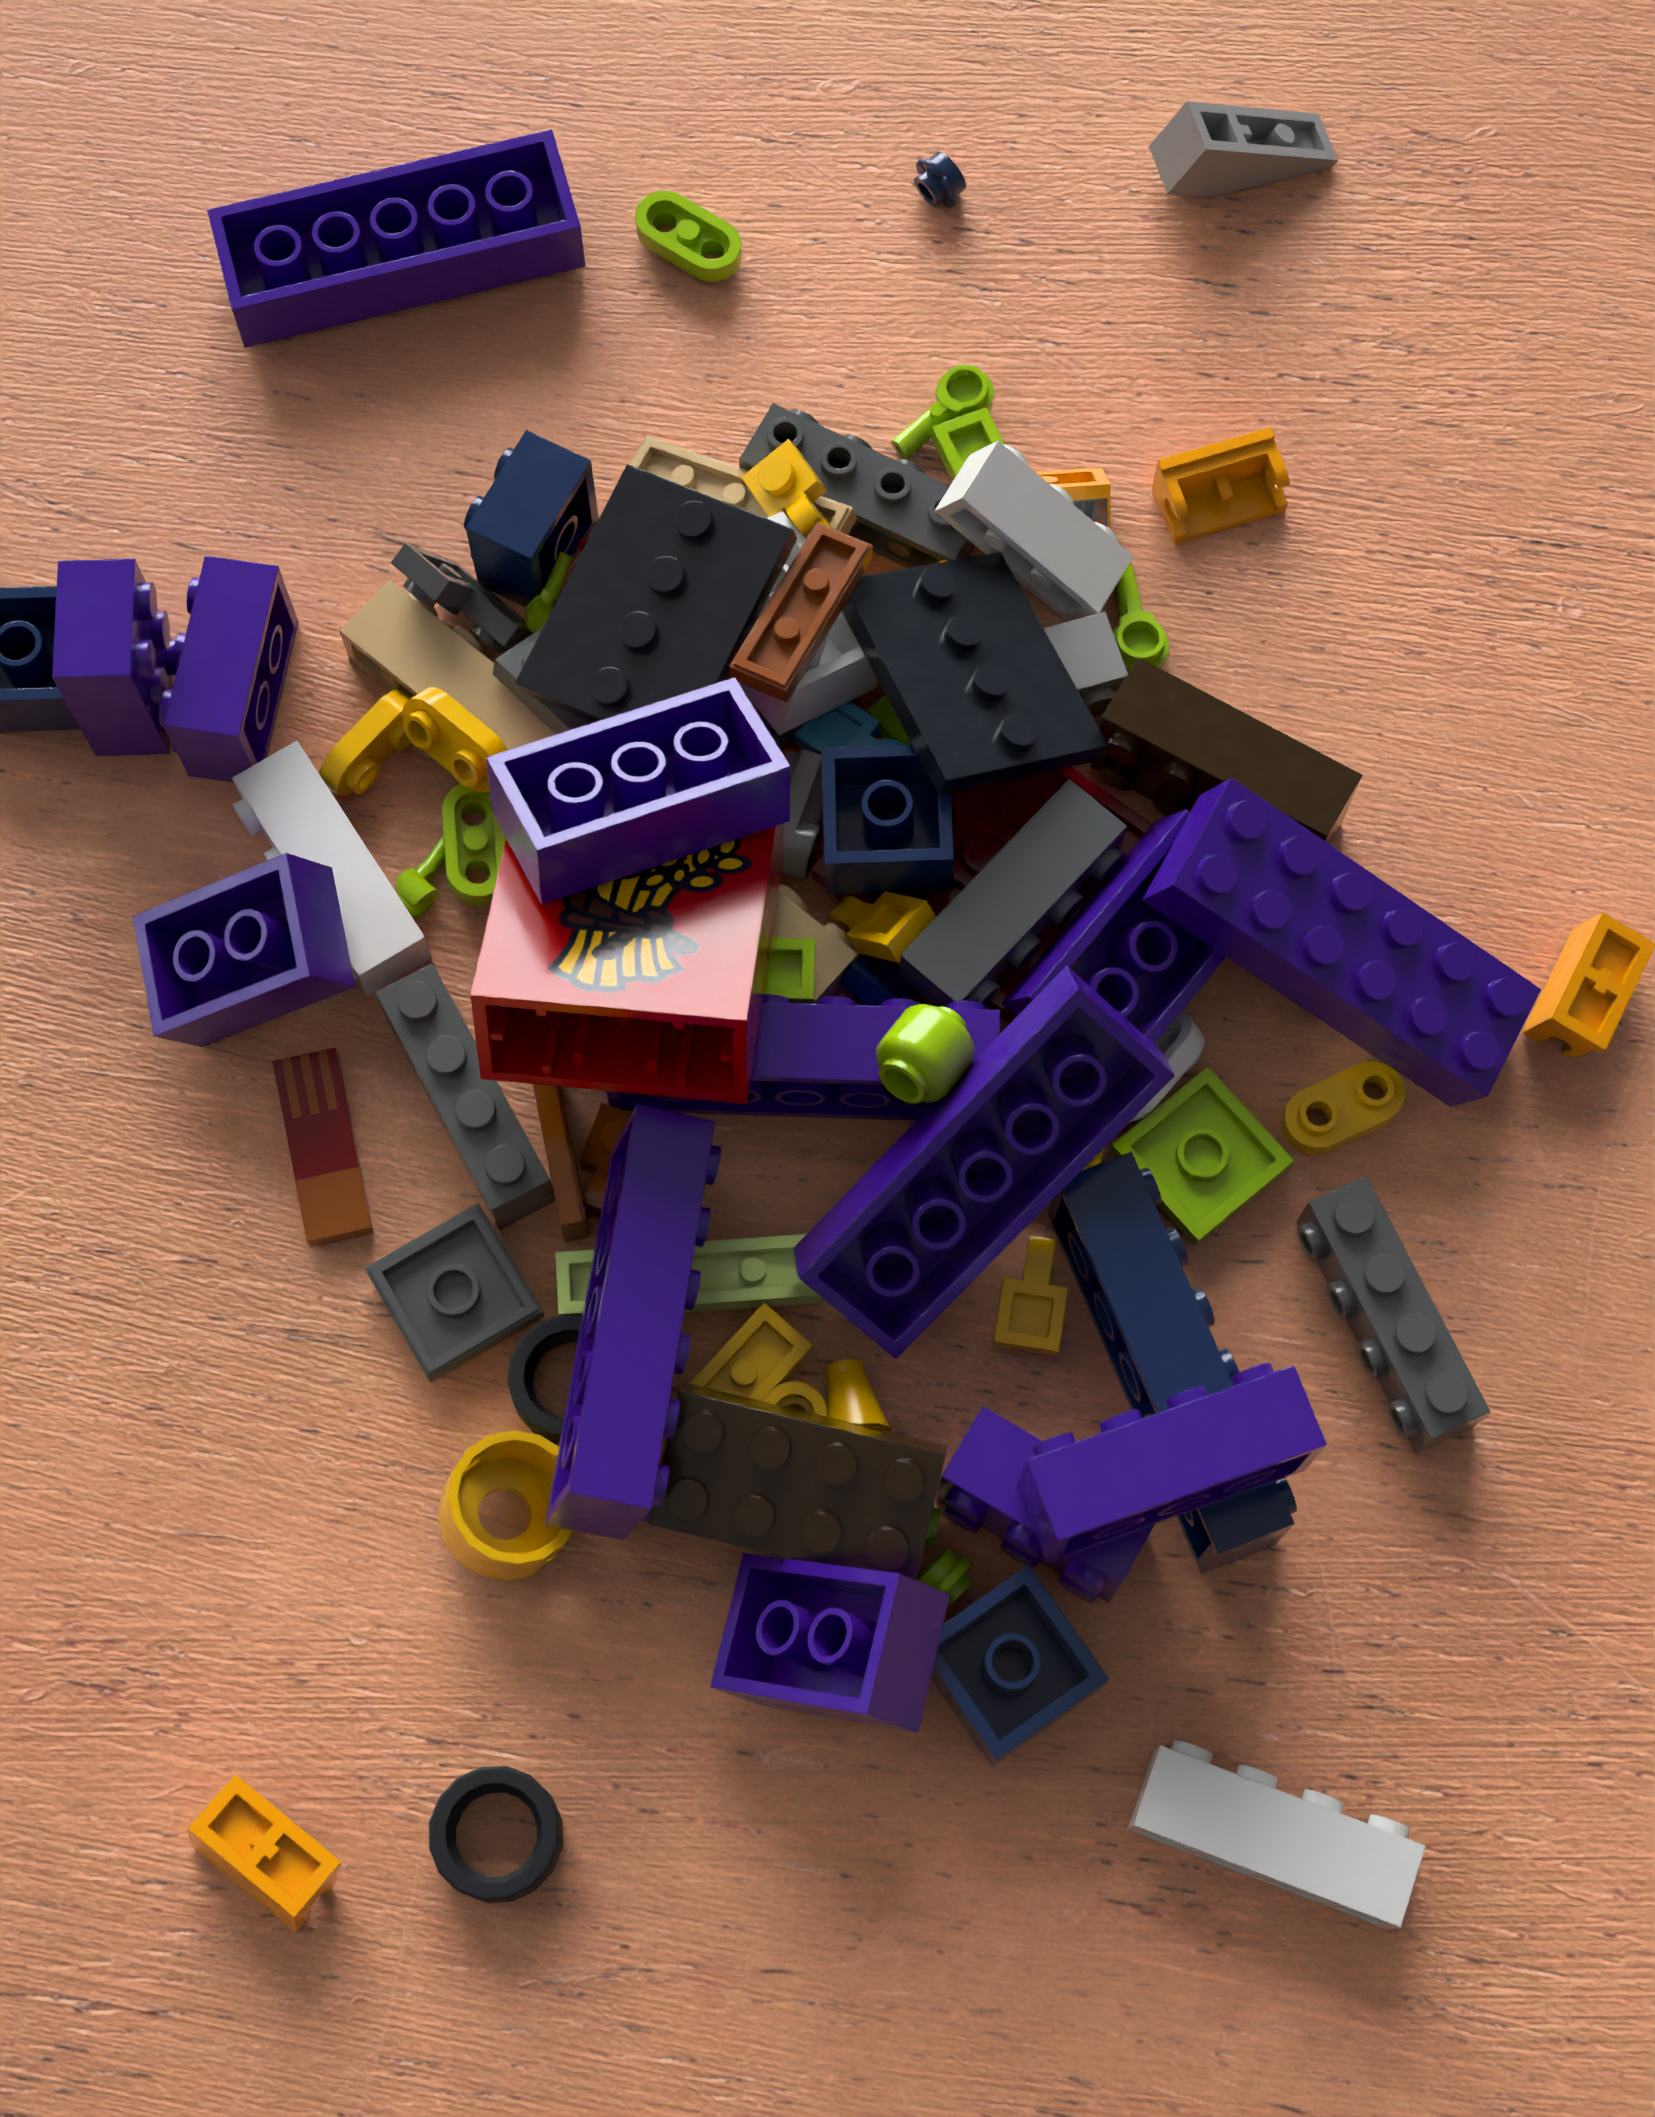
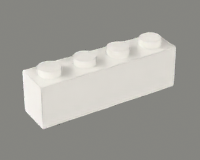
(303, 818)
(1277, 1836)

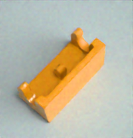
(1221, 485)
(1590, 986)
(264, 1852)

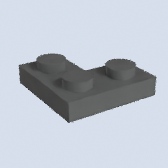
(445, 582)

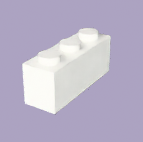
(1037, 529)

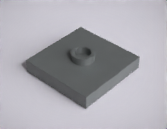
(454, 1292)

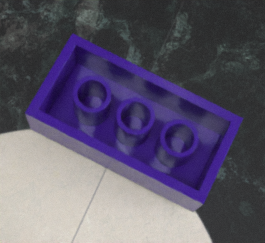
(639, 789)
(1126, 947)
(1169, 1461)

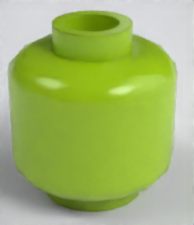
(924, 1054)

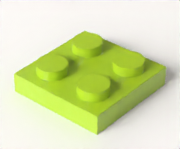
(1204, 1155)

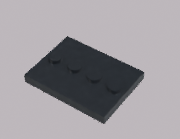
(655, 599)
(971, 673)

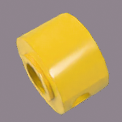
(511, 1463)

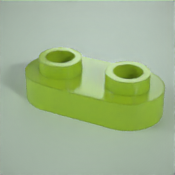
(693, 236)
(471, 846)

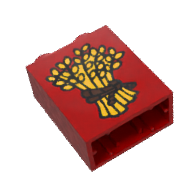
(634, 979)

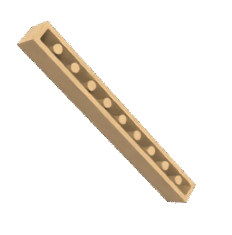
(413, 650)

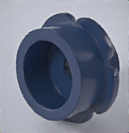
(939, 180)

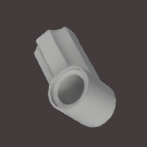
(806, 811)

